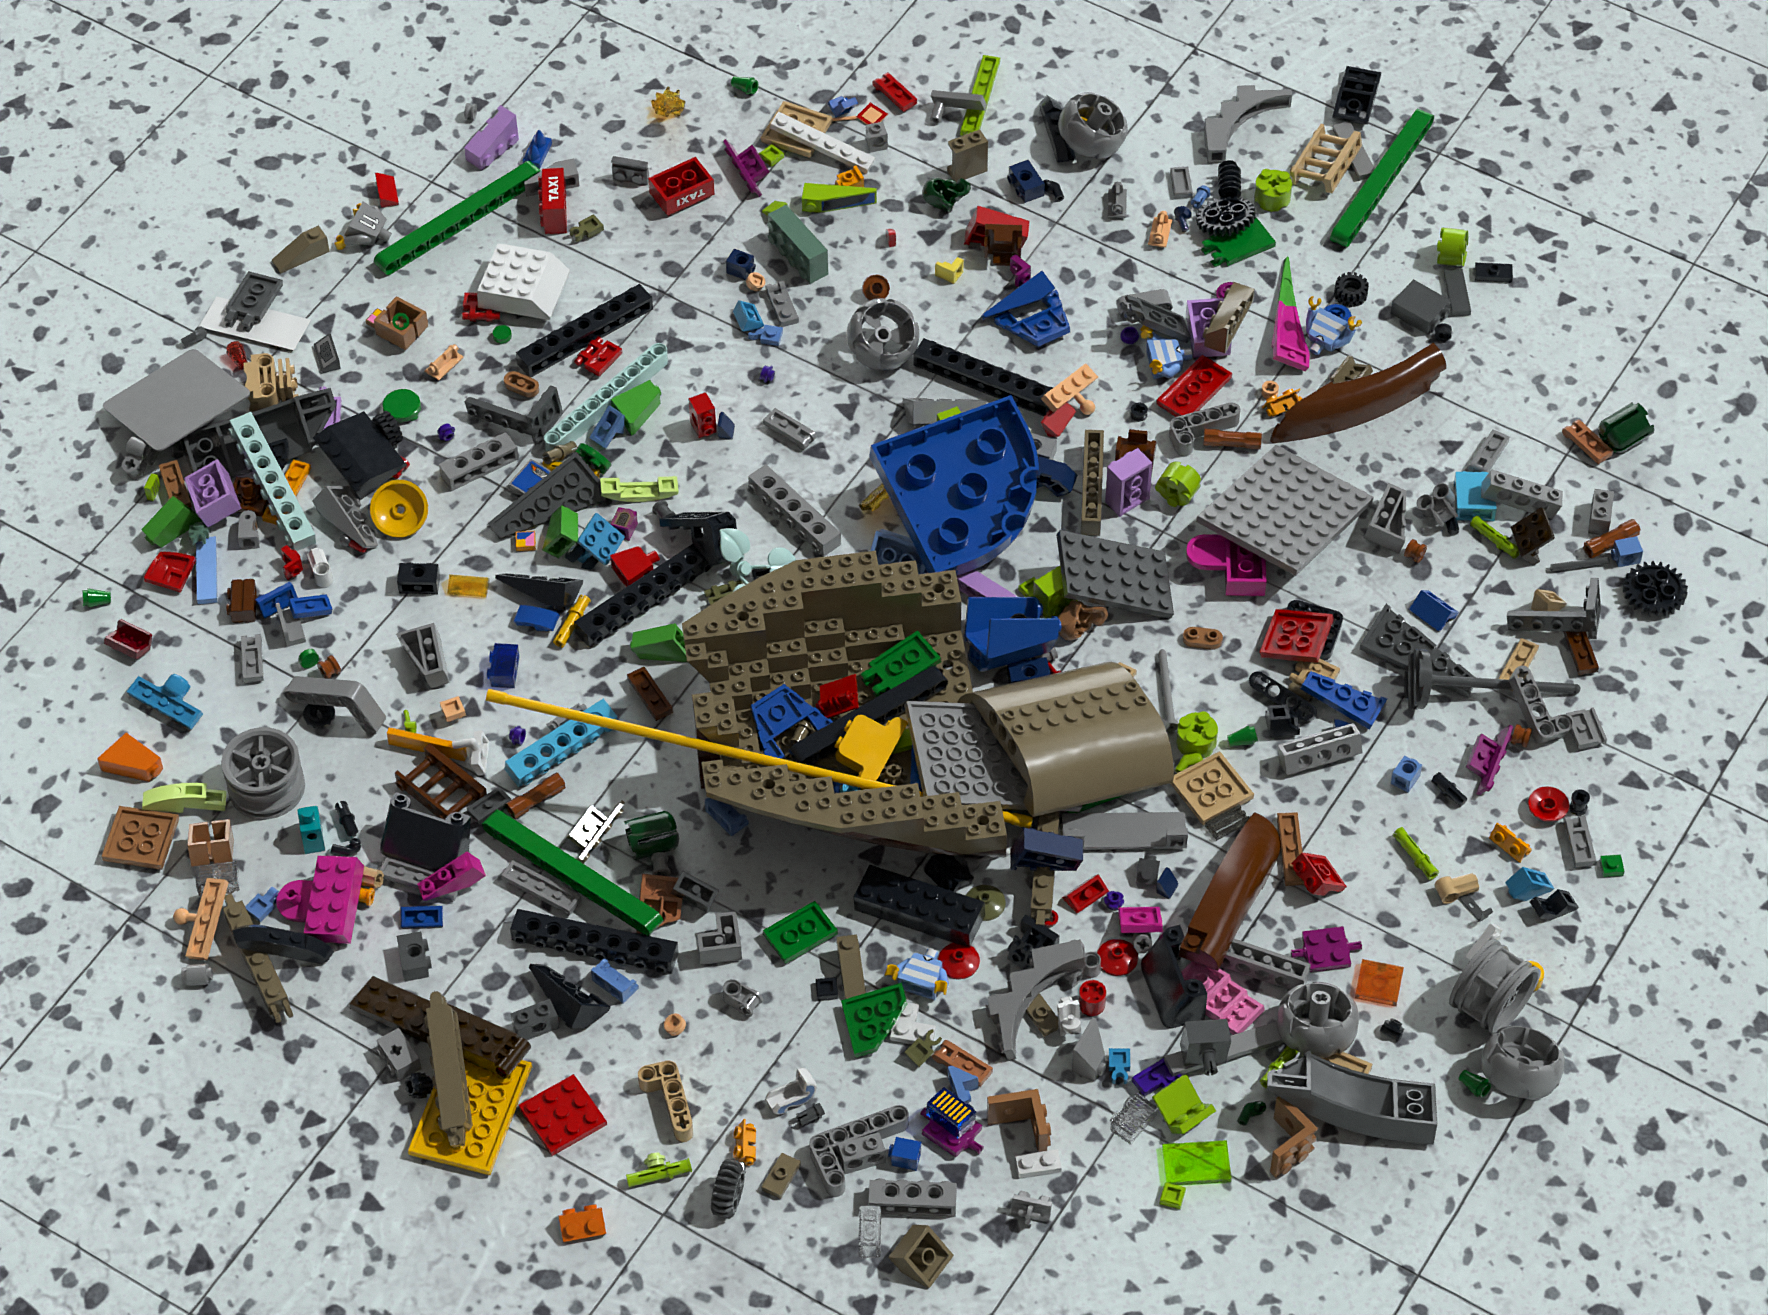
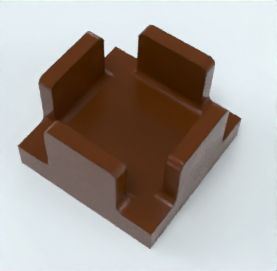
(1002, 242)
(1135, 440)

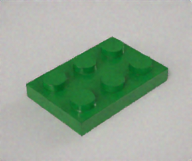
(800, 932)

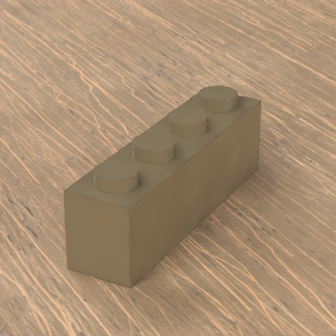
(1228, 317)

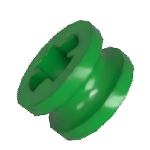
(405, 325)

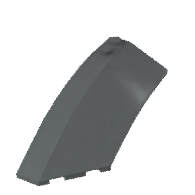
(293, 419)
(1358, 1100)

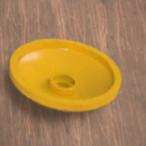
(389, 499)

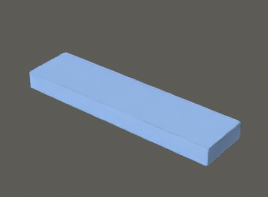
(206, 571)

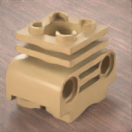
(266, 384)

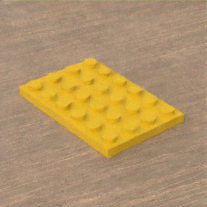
(492, 1110)

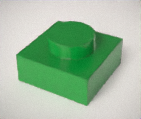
(1612, 865)

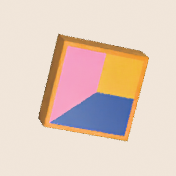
(525, 541)

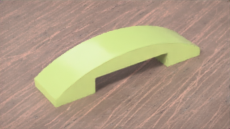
(639, 491)

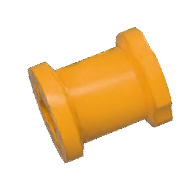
(367, 896)

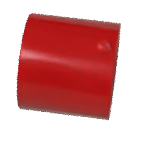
(1092, 998)

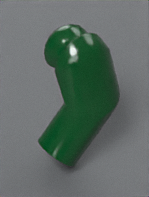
(1249, 1110)

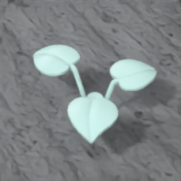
(736, 543)

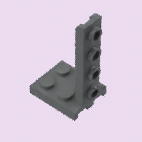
(536, 423)
(1562, 620)

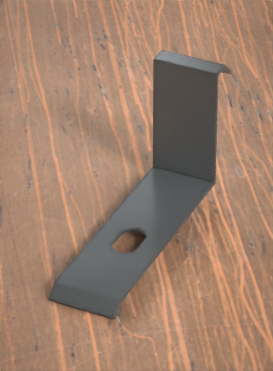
(1476, 911)

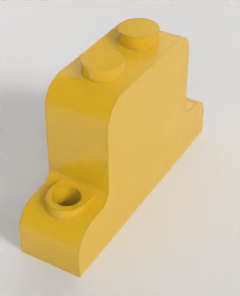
(868, 745)

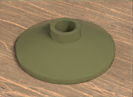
(996, 901)

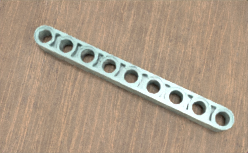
(592, 409)

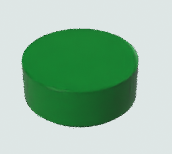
(502, 334)
(308, 658)

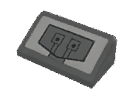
(327, 354)

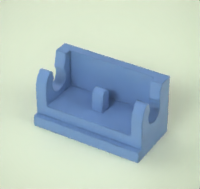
(725, 816)
(613, 981)

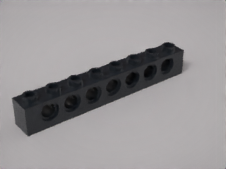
(579, 332)
(981, 375)
(641, 595)
(586, 933)

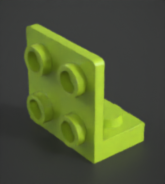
(1181, 1106)

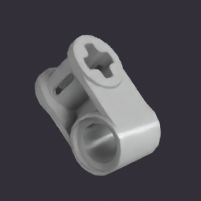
(743, 1000)

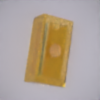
(468, 585)

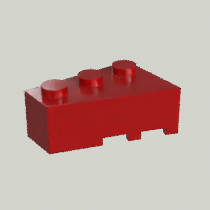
(976, 227)

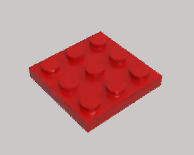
(1296, 635)
(562, 1115)

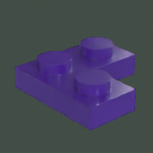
(1153, 1078)

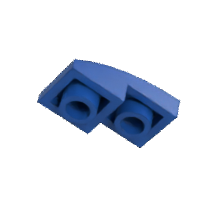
(538, 617)

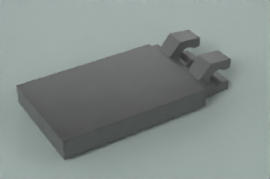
(252, 299)
(1156, 318)

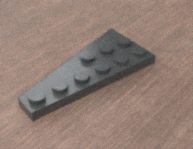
(567, 485)
(1394, 639)

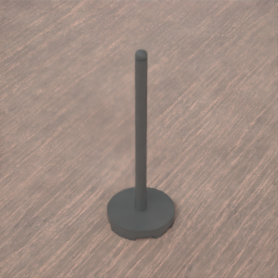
(1420, 679)

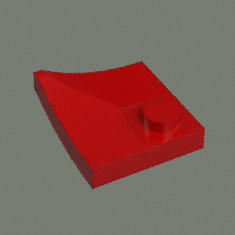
(170, 570)

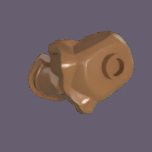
(1078, 618)

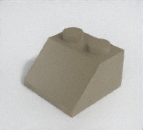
(921, 1255)

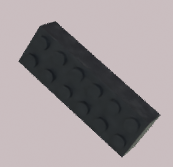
(919, 906)

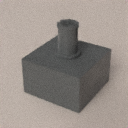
(1205, 1043)

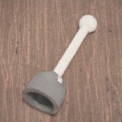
(972, 862)

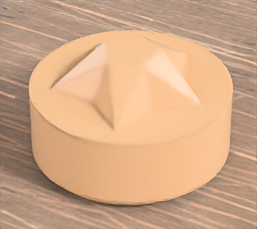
(755, 281)
(674, 1024)

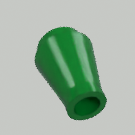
(745, 84)
(95, 597)
(1244, 736)
(1476, 1084)

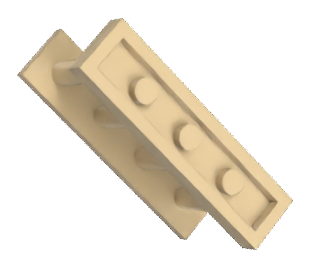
(1336, 168)

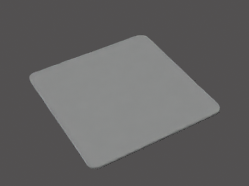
(176, 399)

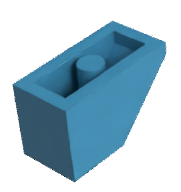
(1528, 884)

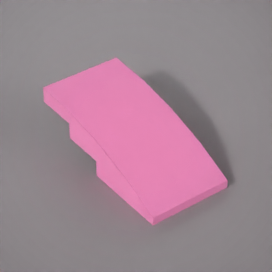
(1225, 997)

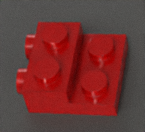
(1317, 874)

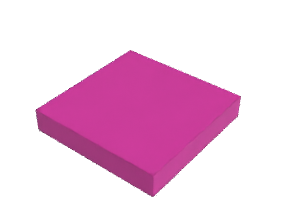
(1140, 919)

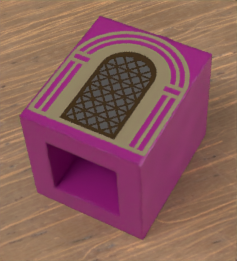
(625, 522)

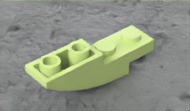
(188, 795)

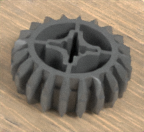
(728, 1188)

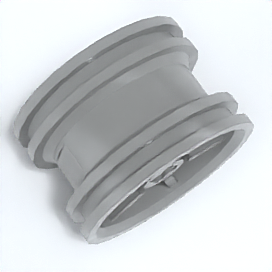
(256, 774)

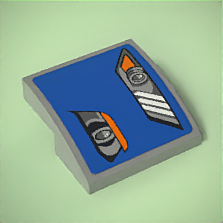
(528, 477)

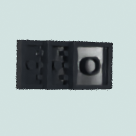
(1357, 95)

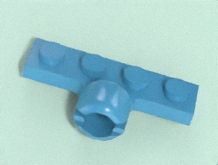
(167, 699)

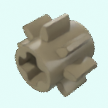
(893, 775)

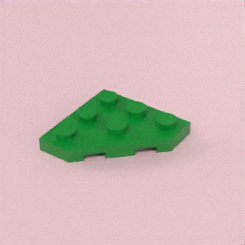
(872, 1017)

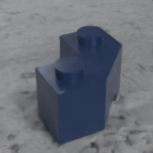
(1055, 476)

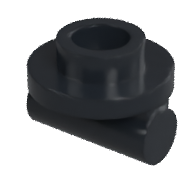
(1392, 1028)

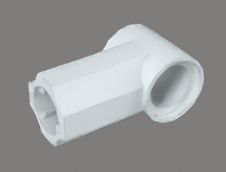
(320, 567)

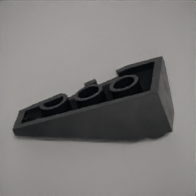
(555, 591)
(568, 1001)

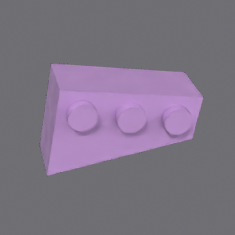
(493, 140)

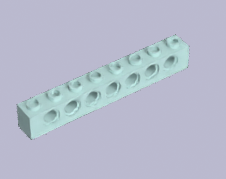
(247, 425)

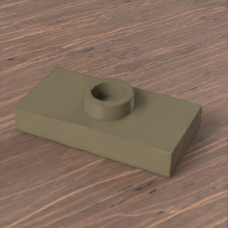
(1042, 1016)
(781, 1175)

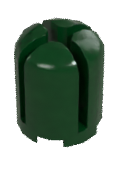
(1625, 428)
(652, 834)

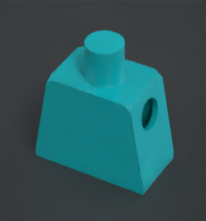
(310, 823)

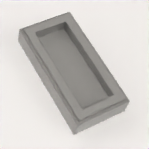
(1181, 182)

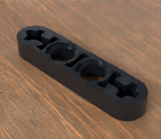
(1281, 698)

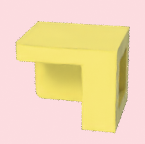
(949, 271)

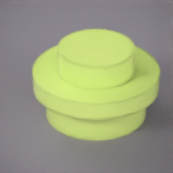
(654, 1160)

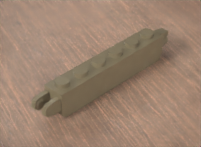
(1044, 878)
(258, 963)
(449, 1070)

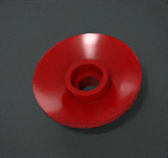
(1548, 797)
(1118, 964)
(959, 967)

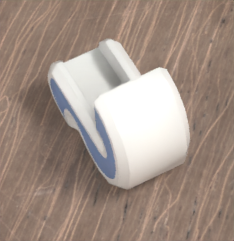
(793, 1093)

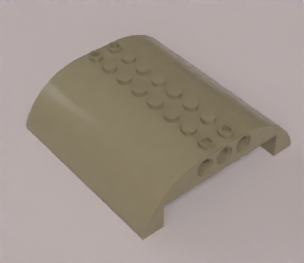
(1078, 735)

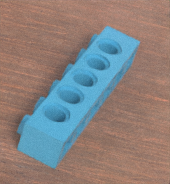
(522, 775)

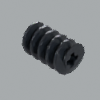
(1229, 179)

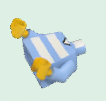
(1327, 329)
(1164, 354)
(921, 974)

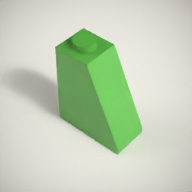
(637, 405)
(170, 522)
(561, 532)
(660, 644)

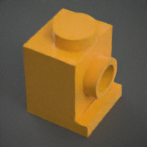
(850, 178)

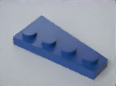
(1348, 701)

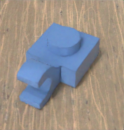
(261, 906)

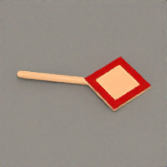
(869, 115)

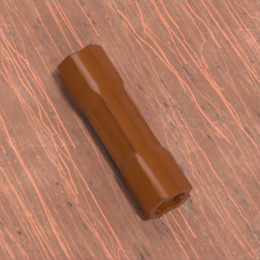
(1248, 440)
(1600, 544)
(548, 787)

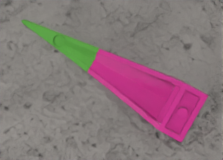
(1288, 338)

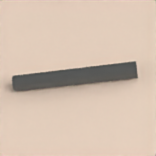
(1579, 563)

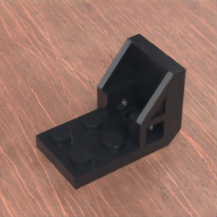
(711, 522)

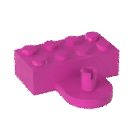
(1243, 569)
(328, 901)

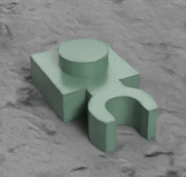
(198, 532)

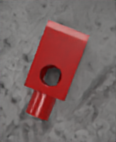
(632, 564)

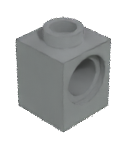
(876, 137)

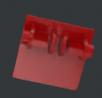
(838, 696)

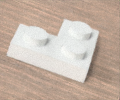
(906, 1028)

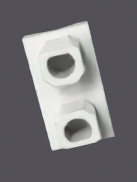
(1068, 1016)

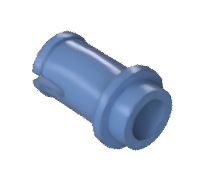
(1202, 193)

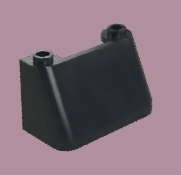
(423, 837)
(1173, 997)

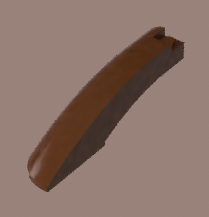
(1362, 399)
(1231, 893)

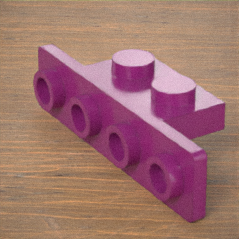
(750, 164)
(1487, 756)

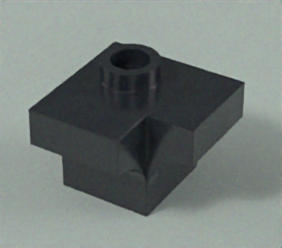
(1281, 722)

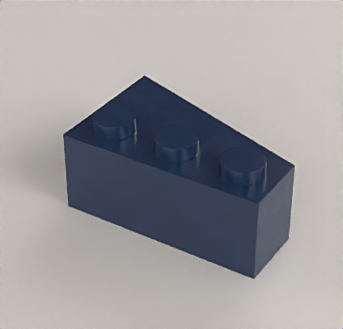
(1046, 849)

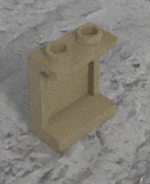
(968, 156)

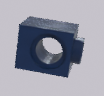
(740, 264)

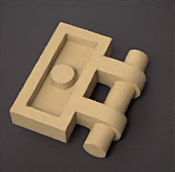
(1322, 668)

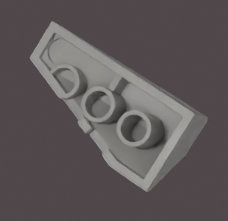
(924, 411)
(342, 509)

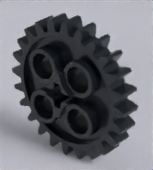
(1225, 216)
(1655, 589)

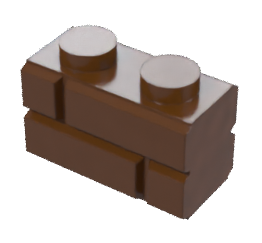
(242, 600)

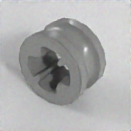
(470, 111)

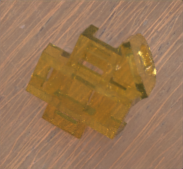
(668, 103)

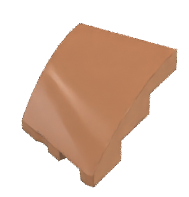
(656, 893)

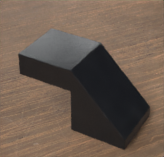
(1555, 905)

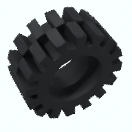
(1351, 281)
(388, 427)

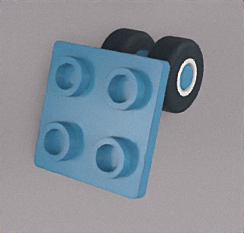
(595, 543)

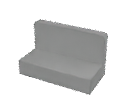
(291, 627)

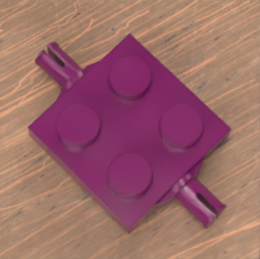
(1326, 949)
(947, 1141)

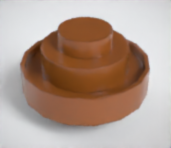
(875, 287)

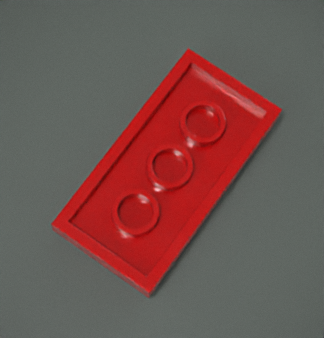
(1194, 387)

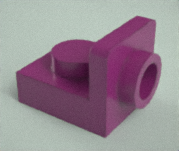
(1020, 269)

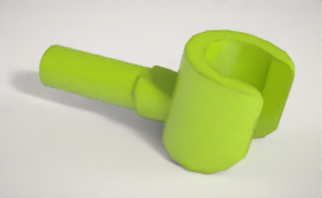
(410, 726)

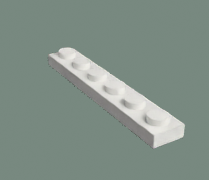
(822, 142)

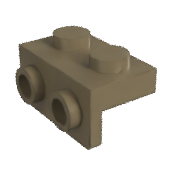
(1350, 370)

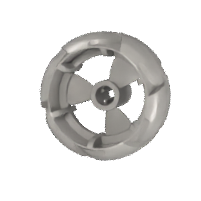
(1102, 131)
(870, 351)
(1324, 1035)
(1522, 1062)

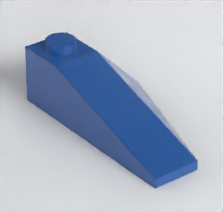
(1028, 293)

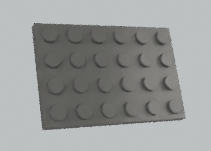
(1114, 574)

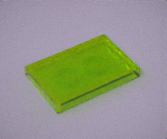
(1196, 1163)

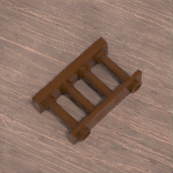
(446, 768)

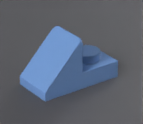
(609, 424)
(962, 1083)

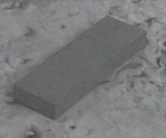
(1457, 292)

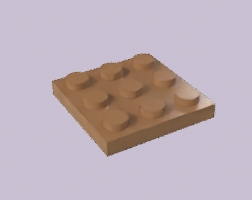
(140, 837)

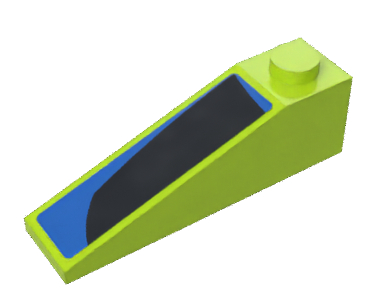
(835, 197)

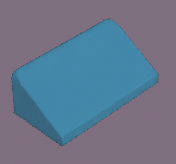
(747, 316)

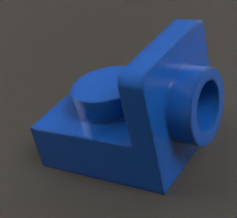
(842, 105)

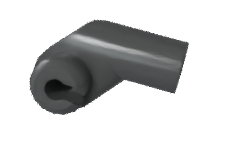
(199, 334)

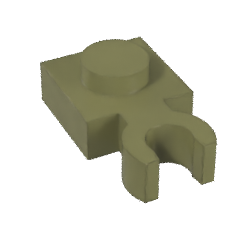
(589, 226)
(921, 1050)

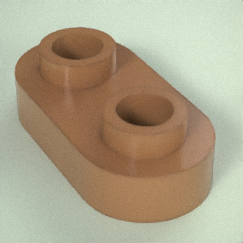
(523, 384)
(1202, 638)

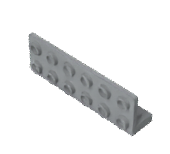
(1127, 830)

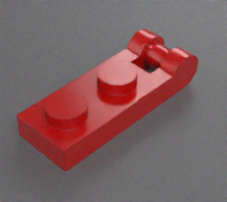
(895, 91)

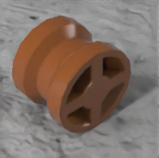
(1415, 550)
(329, 667)
(1521, 735)

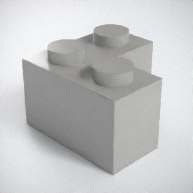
(724, 943)

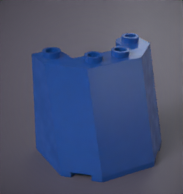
(1003, 640)

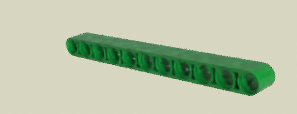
(1382, 178)
(455, 219)
(572, 872)

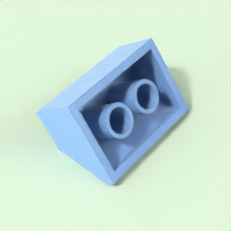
(895, 548)

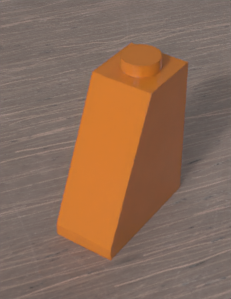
(130, 759)

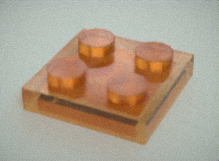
(1379, 982)

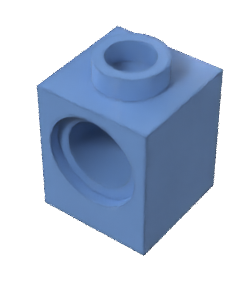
(1627, 551)
(1406, 780)

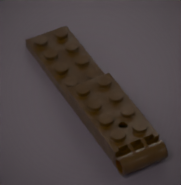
(481, 1040)

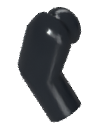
(1054, 188)
(347, 851)

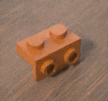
(582, 1223)

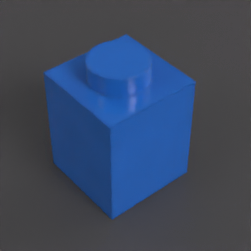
(905, 1153)

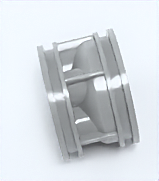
(1494, 986)

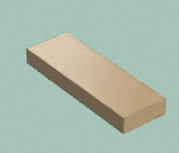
(1521, 656)

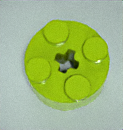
(1273, 189)
(1452, 247)
(1178, 484)
(1197, 734)

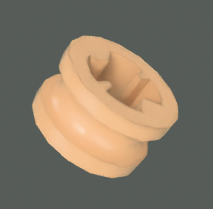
(1269, 385)

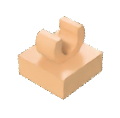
(452, 709)

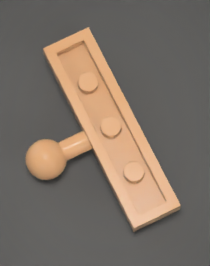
(1071, 388)
(205, 919)

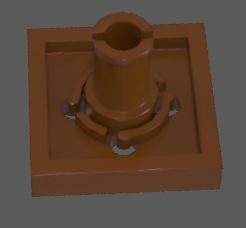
(250, 495)

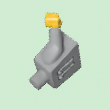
(364, 227)

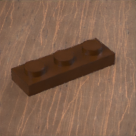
(1581, 652)
(650, 693)

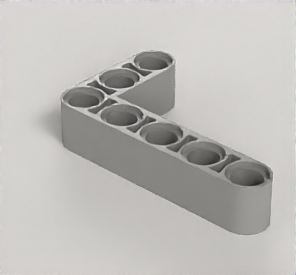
(339, 694)
(847, 1132)

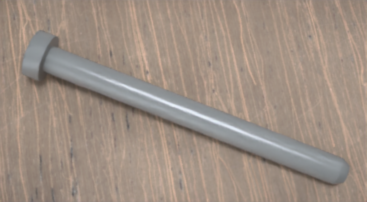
(1167, 691)

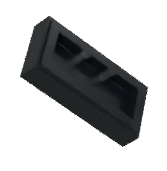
(1493, 272)

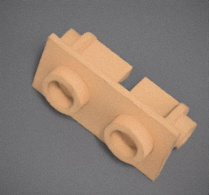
(1160, 230)
(444, 363)

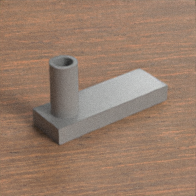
(954, 99)

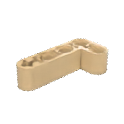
(673, 1100)

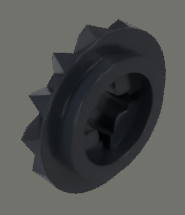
(311, 718)

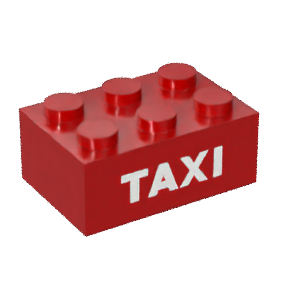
(681, 186)
(553, 201)

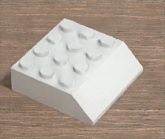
(522, 282)

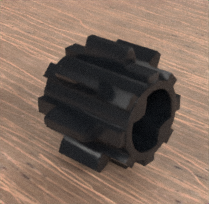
(418, 1085)

